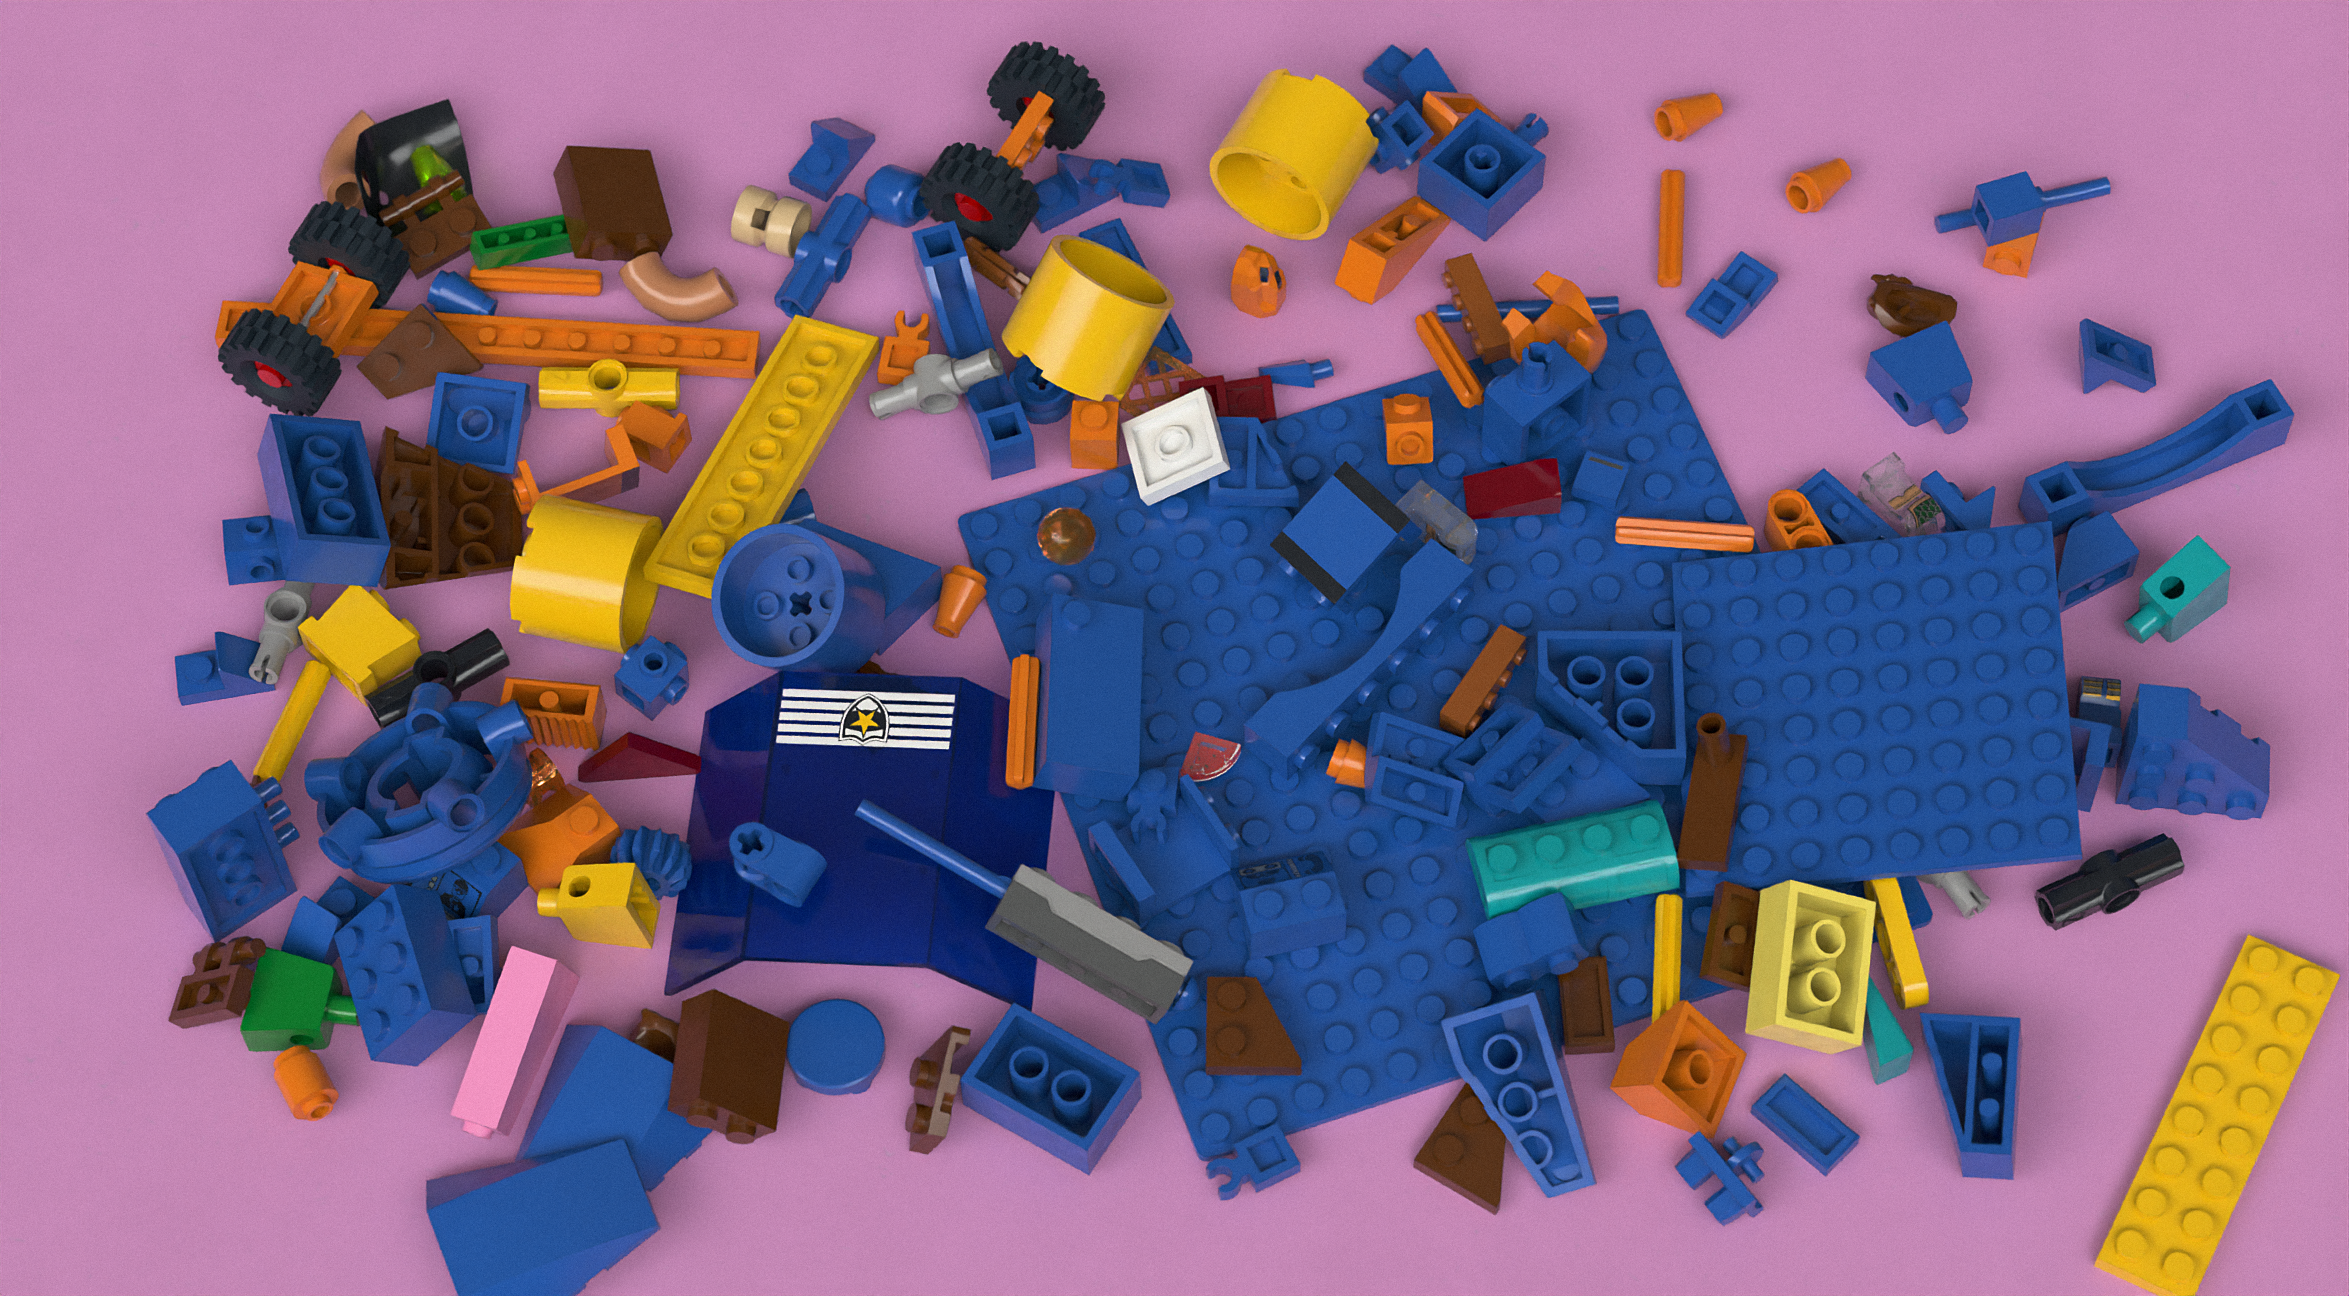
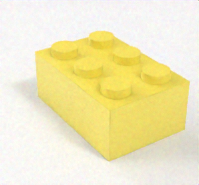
(1810, 967)

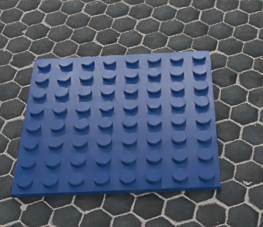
(1889, 705)

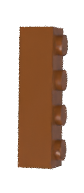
(1477, 308)
(1482, 682)

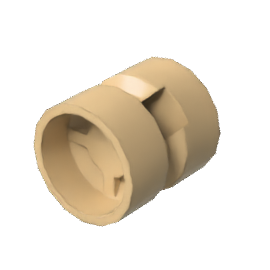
(765, 219)

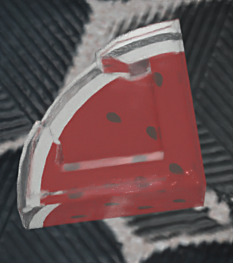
(1209, 757)

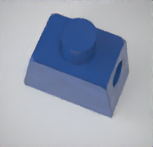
(1923, 378)

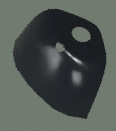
(386, 152)

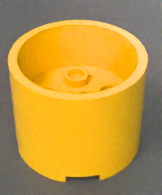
(1293, 155)
(1088, 317)
(585, 574)

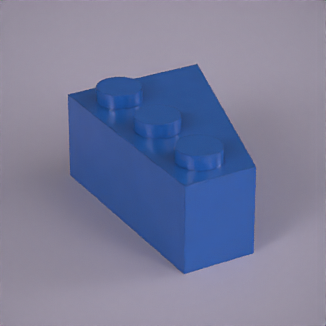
(1978, 1086)

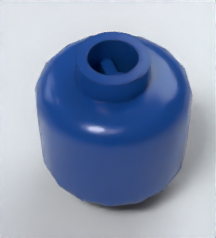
(896, 196)

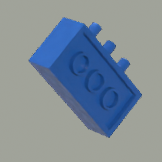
(226, 847)

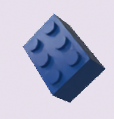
(404, 975)
(1051, 1088)

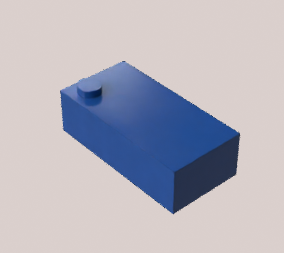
(323, 500)
(1088, 697)

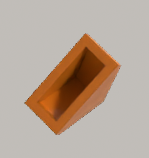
(1447, 110)

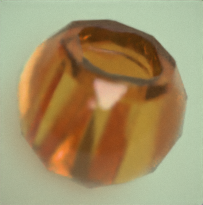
(1066, 536)

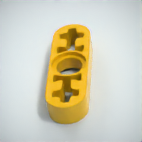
(1897, 943)

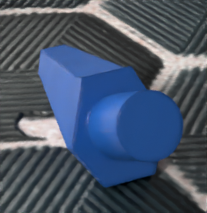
(1298, 372)

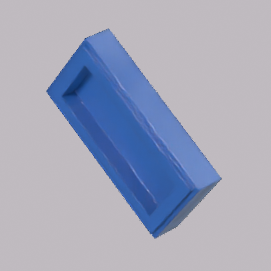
(1805, 1124)

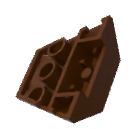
(442, 516)

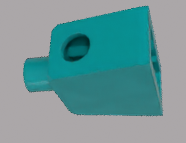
(2181, 593)

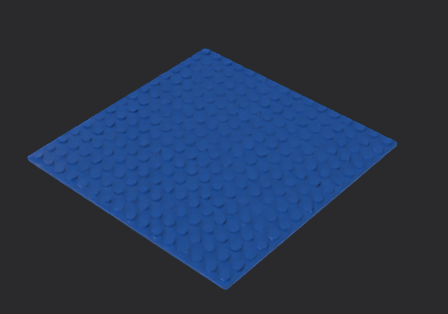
(1237, 629)

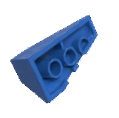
(1521, 1077)

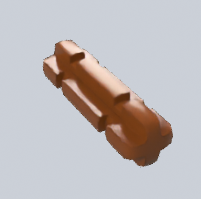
(996, 268)

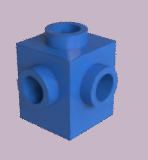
(1399, 134)
(251, 550)
(652, 676)

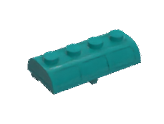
(1584, 856)

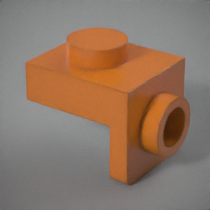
(1408, 429)

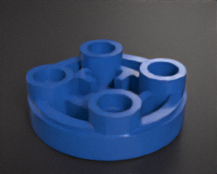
(836, 1047)

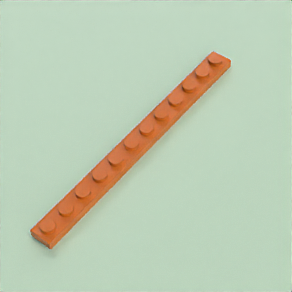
(561, 341)

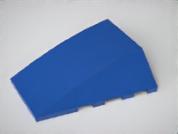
(608, 1092)
(540, 1221)

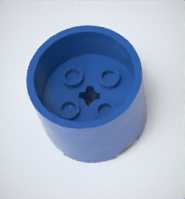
(765, 597)

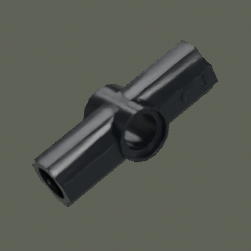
(460, 666)
(2109, 881)

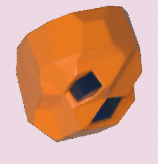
(1257, 283)

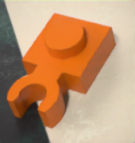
(903, 351)

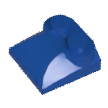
(479, 421)

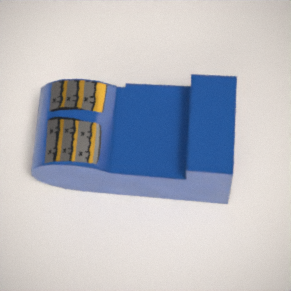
(2100, 702)

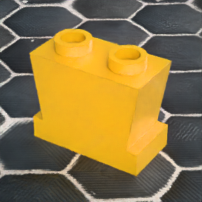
(361, 641)

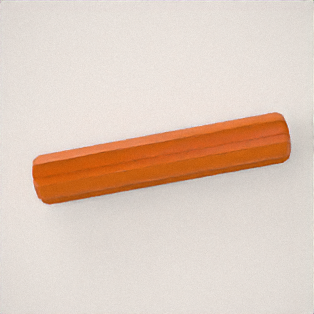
(1671, 228)
(538, 280)
(1449, 359)
(1684, 534)
(1022, 722)

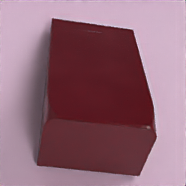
(1514, 490)

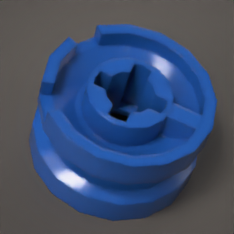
(1038, 405)

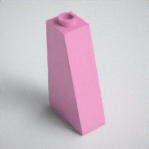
(513, 1041)

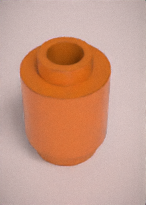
(304, 1083)

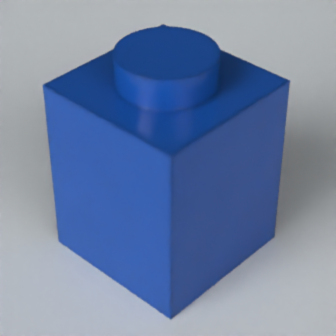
(2008, 208)

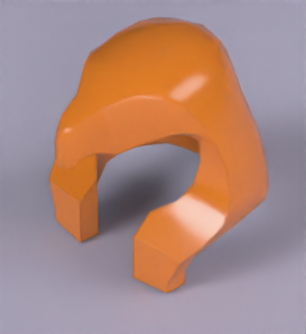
(1566, 321)

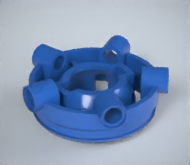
(441, 757)

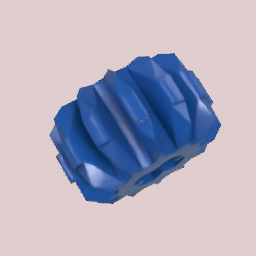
(659, 856)

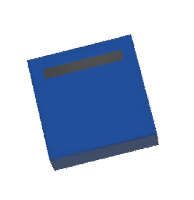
(1600, 479)

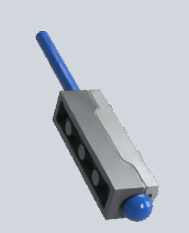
(1066, 928)

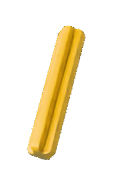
(293, 720)
(1666, 953)

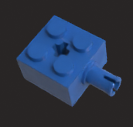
(1484, 171)
(1536, 404)

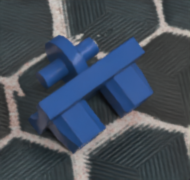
(1734, 1197)

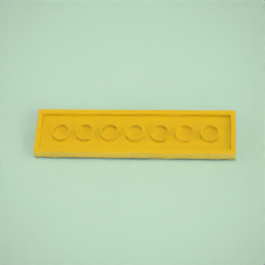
(763, 450)
(2217, 1120)

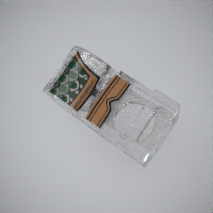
(1899, 499)
(1440, 521)

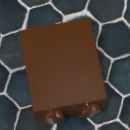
(612, 203)
(728, 1067)

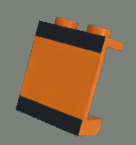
(616, 479)

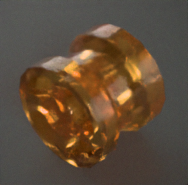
(545, 777)

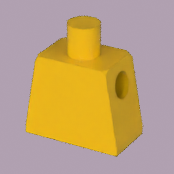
(604, 904)

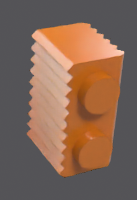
(559, 711)

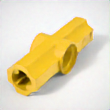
(585, 387)

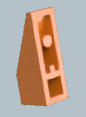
(1389, 249)

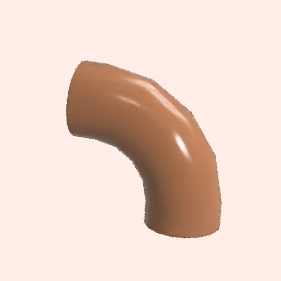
(338, 166)
(674, 296)

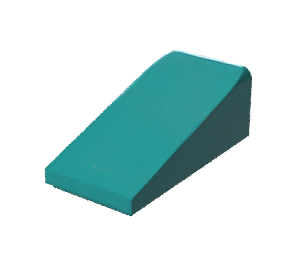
(1884, 1039)

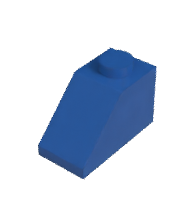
(2094, 559)

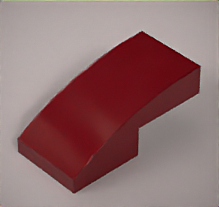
(1237, 398)

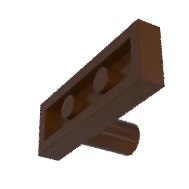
(1713, 796)

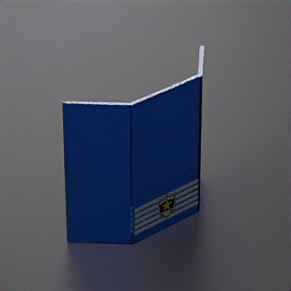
(800, 763)

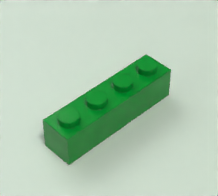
(520, 242)

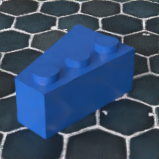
(909, 581)

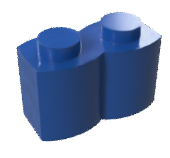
(1531, 943)

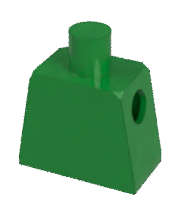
(294, 1004)

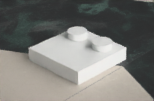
(1175, 446)

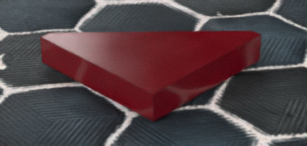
(638, 758)

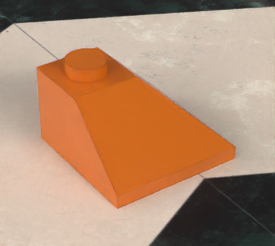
(561, 833)
(1680, 1071)

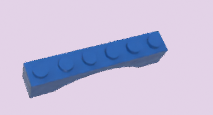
(964, 331)
(2225, 435)
(1299, 721)

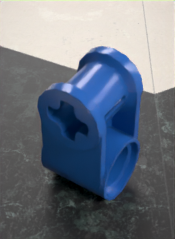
(783, 865)

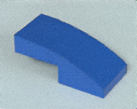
(1733, 296)

